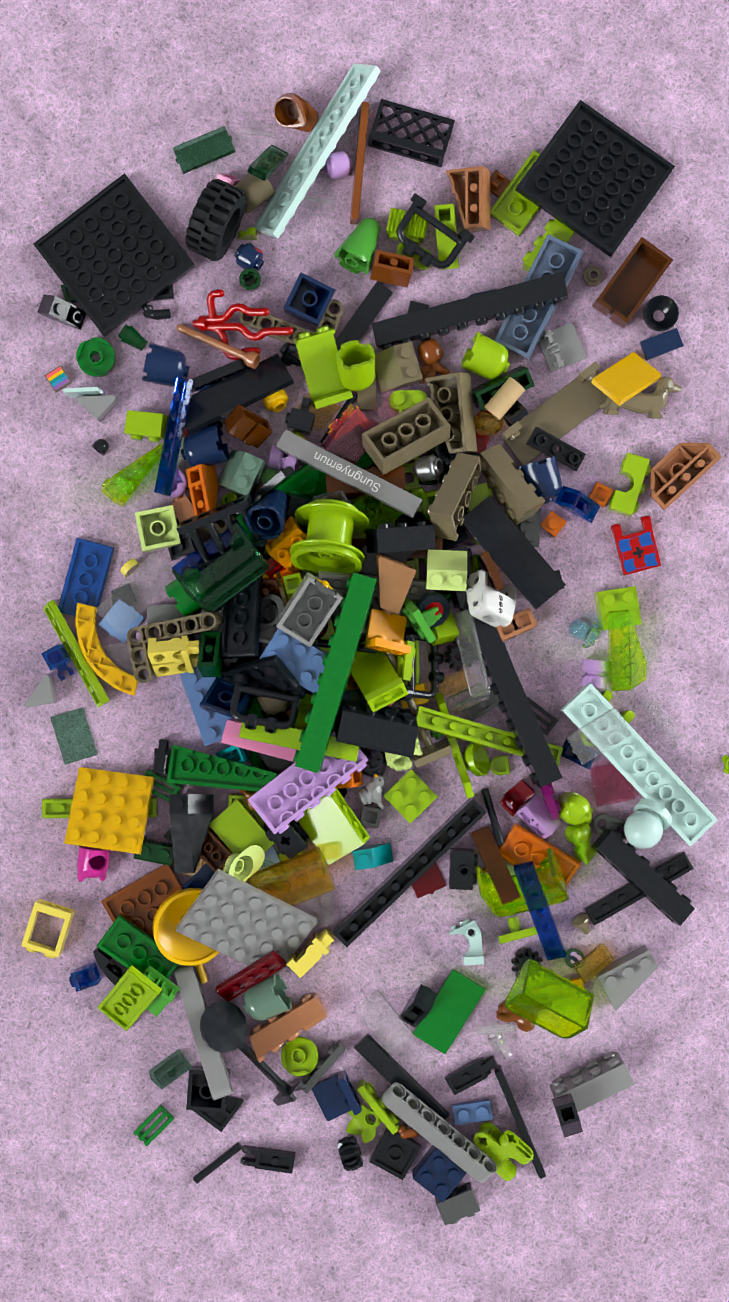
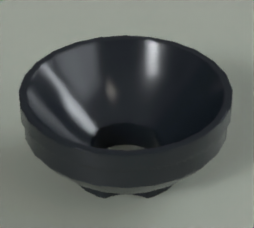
(667, 306)

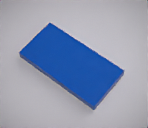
(85, 575)

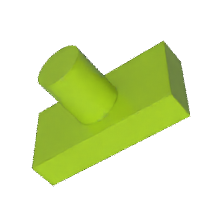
(516, 931)

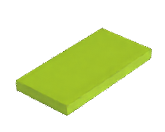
(511, 207)
(129, 998)

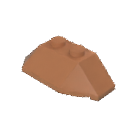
(680, 470)

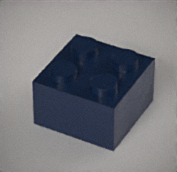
(437, 1173)

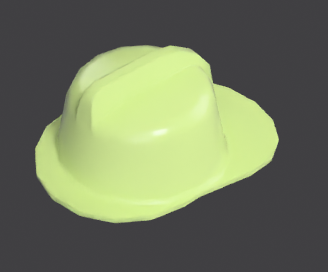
(246, 863)

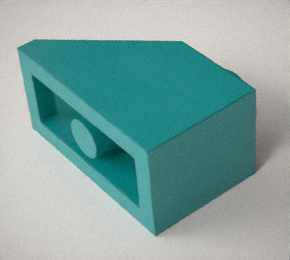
(372, 856)

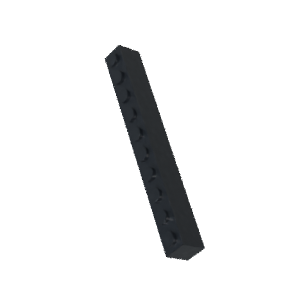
(470, 311)
(515, 706)
(409, 871)

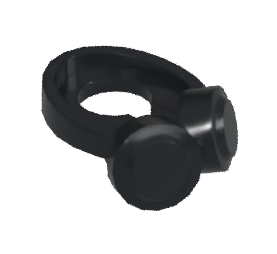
(287, 358)

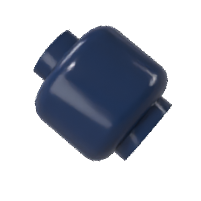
(249, 257)

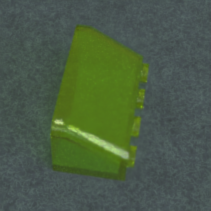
(550, 1001)

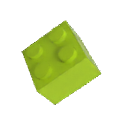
(617, 600)

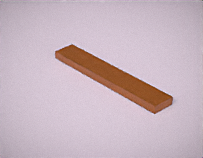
(359, 163)

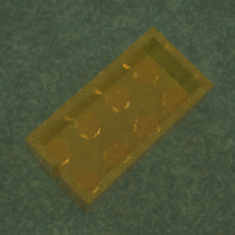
(296, 878)

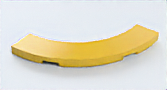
(95, 654)

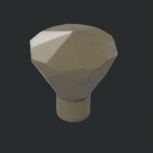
(581, 921)

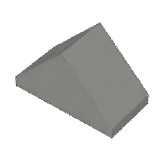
(98, 405)
(43, 693)

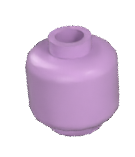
(338, 165)

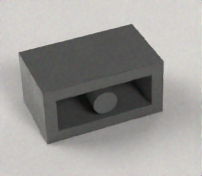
(458, 1204)

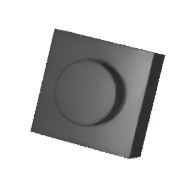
(370, 816)

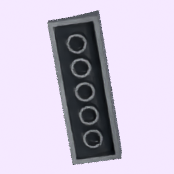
(512, 552)

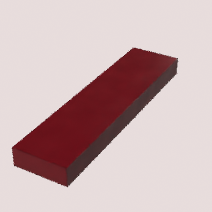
(250, 976)

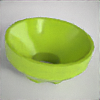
(476, 759)

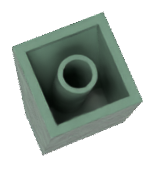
(242, 473)

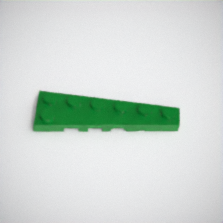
(205, 770)

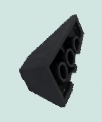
(189, 825)

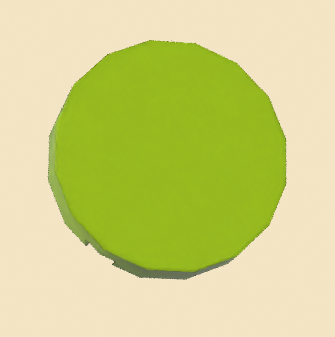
(299, 1056)

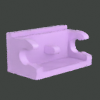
(537, 817)

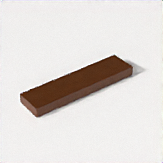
(495, 865)

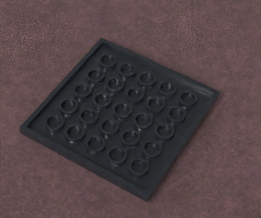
(595, 178)
(114, 255)

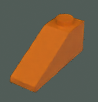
(202, 487)

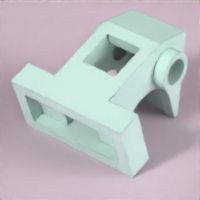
(474, 954)

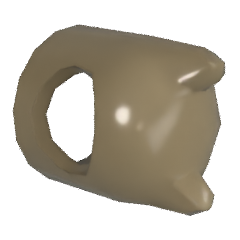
(256, 191)

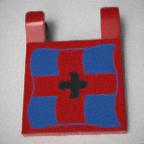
(638, 549)

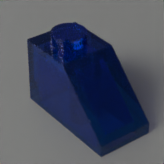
(577, 503)

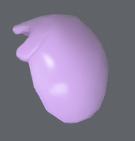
(180, 483)

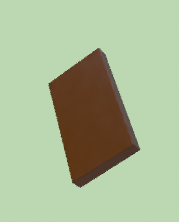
(489, 567)

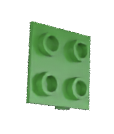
(167, 994)

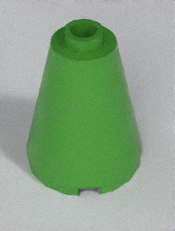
(359, 247)

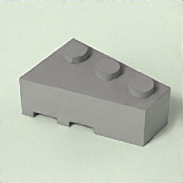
(626, 975)

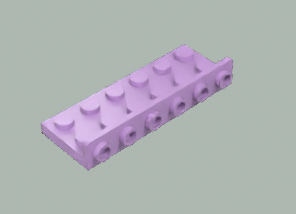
(299, 789)

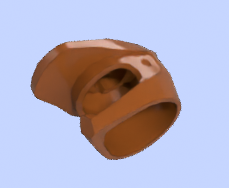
(302, 114)

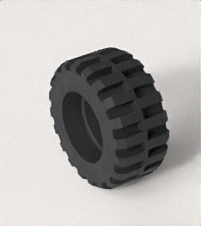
(215, 219)

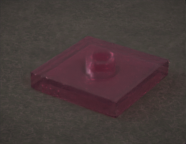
(610, 785)

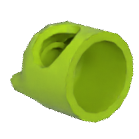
(574, 808)

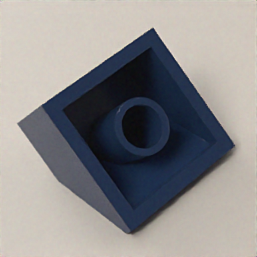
(308, 299)

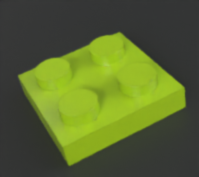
(410, 796)

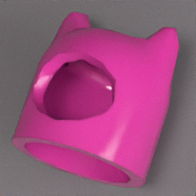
(92, 863)

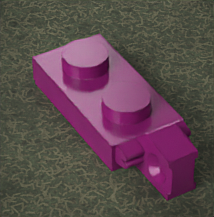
(552, 806)

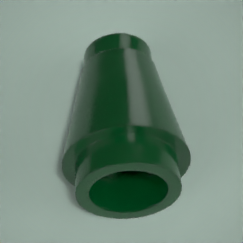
(132, 337)

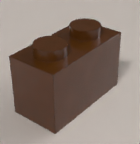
(247, 426)

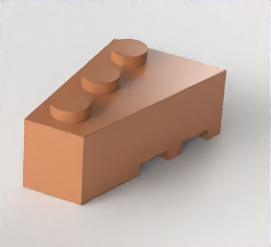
(473, 196)

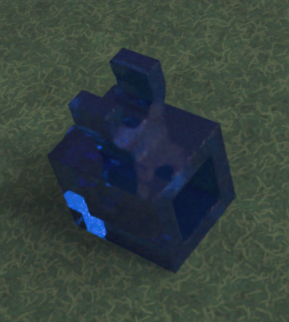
(57, 659)
(85, 977)

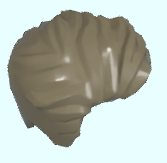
(273, 706)

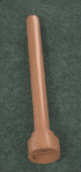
(251, 359)

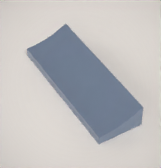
(524, 331)

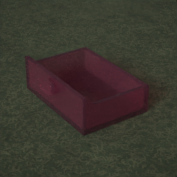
(346, 434)

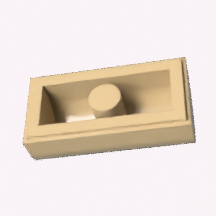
(504, 398)

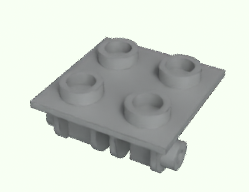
(561, 347)

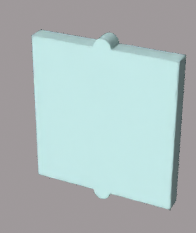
(87, 391)

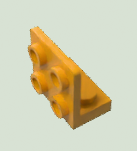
(280, 547)
(386, 633)

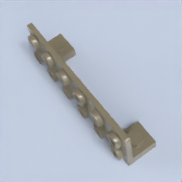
(557, 414)

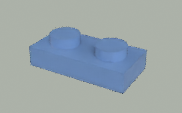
(472, 1111)

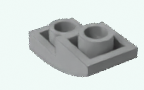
(162, 613)

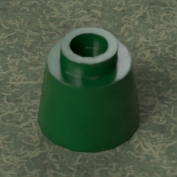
(250, 279)

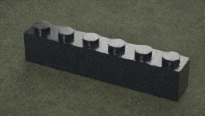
(643, 877)

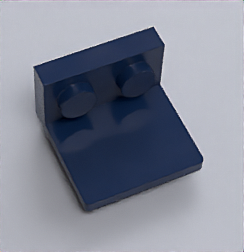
(337, 1096)

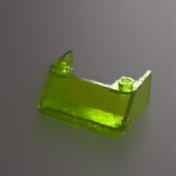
(551, 881)

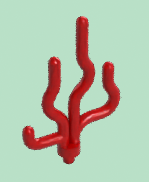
(215, 323)

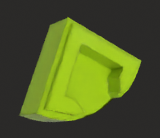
(249, 234)

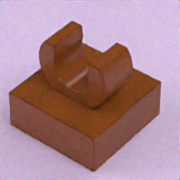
(498, 183)

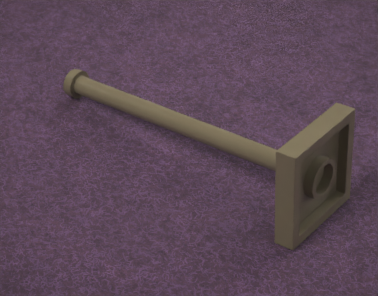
(431, 751)

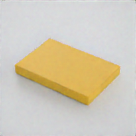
(626, 378)

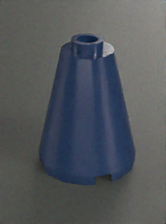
(268, 515)

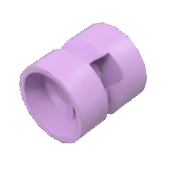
(280, 459)
(594, 673)

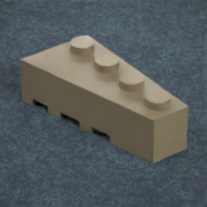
(509, 484)

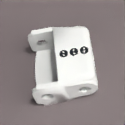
(489, 604)

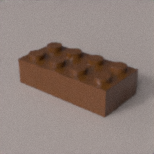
(214, 851)

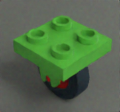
(430, 611)

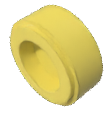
(129, 567)

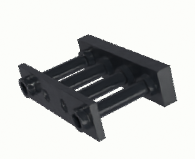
(208, 519)

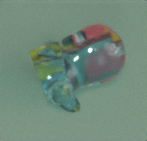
(583, 631)

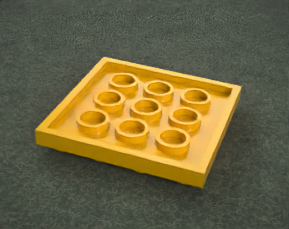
(109, 810)

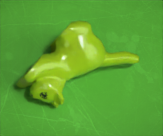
(581, 837)

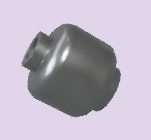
(428, 468)

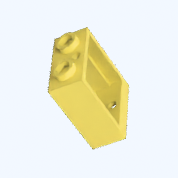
(54, 910)

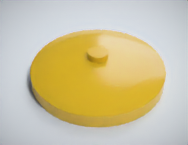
(173, 944)

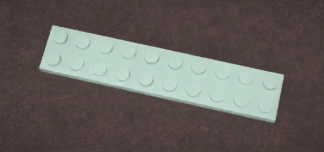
(316, 149)
(645, 769)

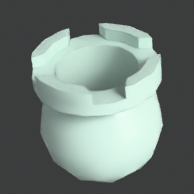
(646, 824)

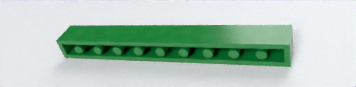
(336, 672)

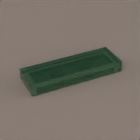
(267, 162)

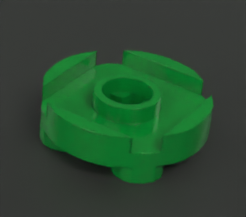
(94, 346)

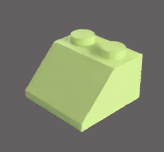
(157, 528)
(446, 570)

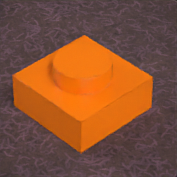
(553, 524)

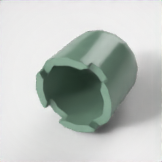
(267, 998)

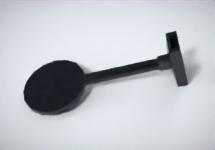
(224, 1030)

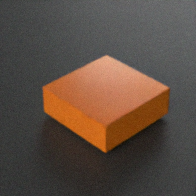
(600, 494)

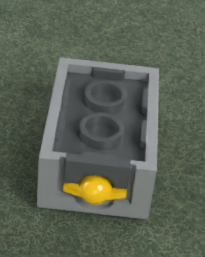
(309, 609)

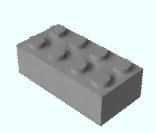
(594, 1082)

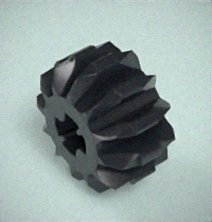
(452, 654)
(523, 958)
(350, 1153)

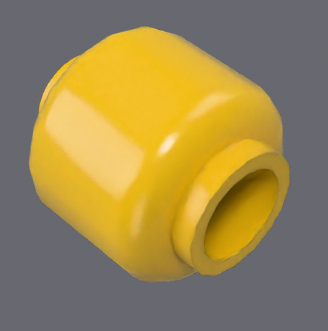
(276, 401)

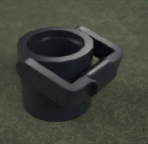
(375, 761)

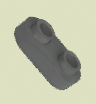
(611, 823)

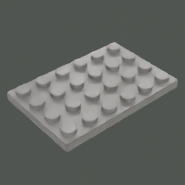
(244, 921)

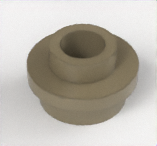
(590, 281)

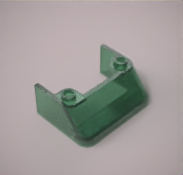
(225, 575)

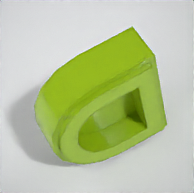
(500, 765)

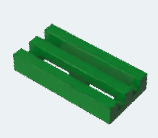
(177, 787)
(142, 1137)

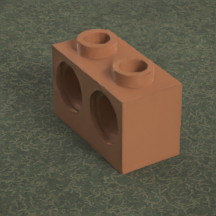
(521, 623)

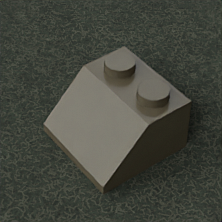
(397, 367)

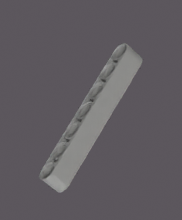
(195, 1005)
(439, 1132)

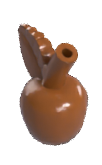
(430, 354)

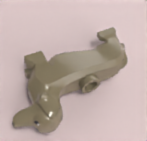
(645, 403)

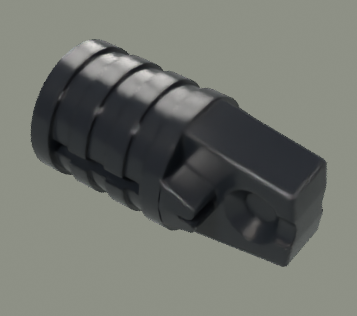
(161, 757)

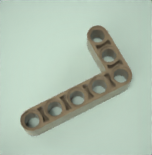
(328, 318)
(165, 632)

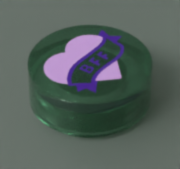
(573, 956)

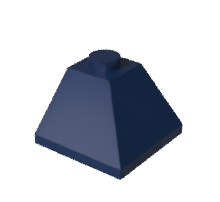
(219, 698)

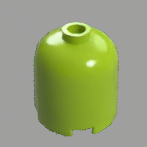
(485, 357)
(356, 365)

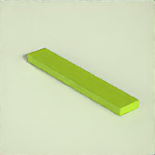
(75, 653)
(290, 739)
(61, 807)

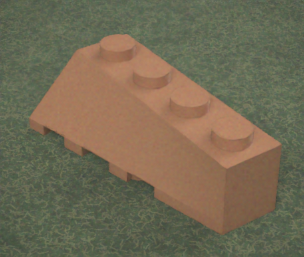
(287, 1025)

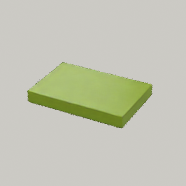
(240, 829)

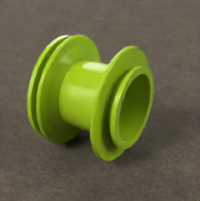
(329, 537)

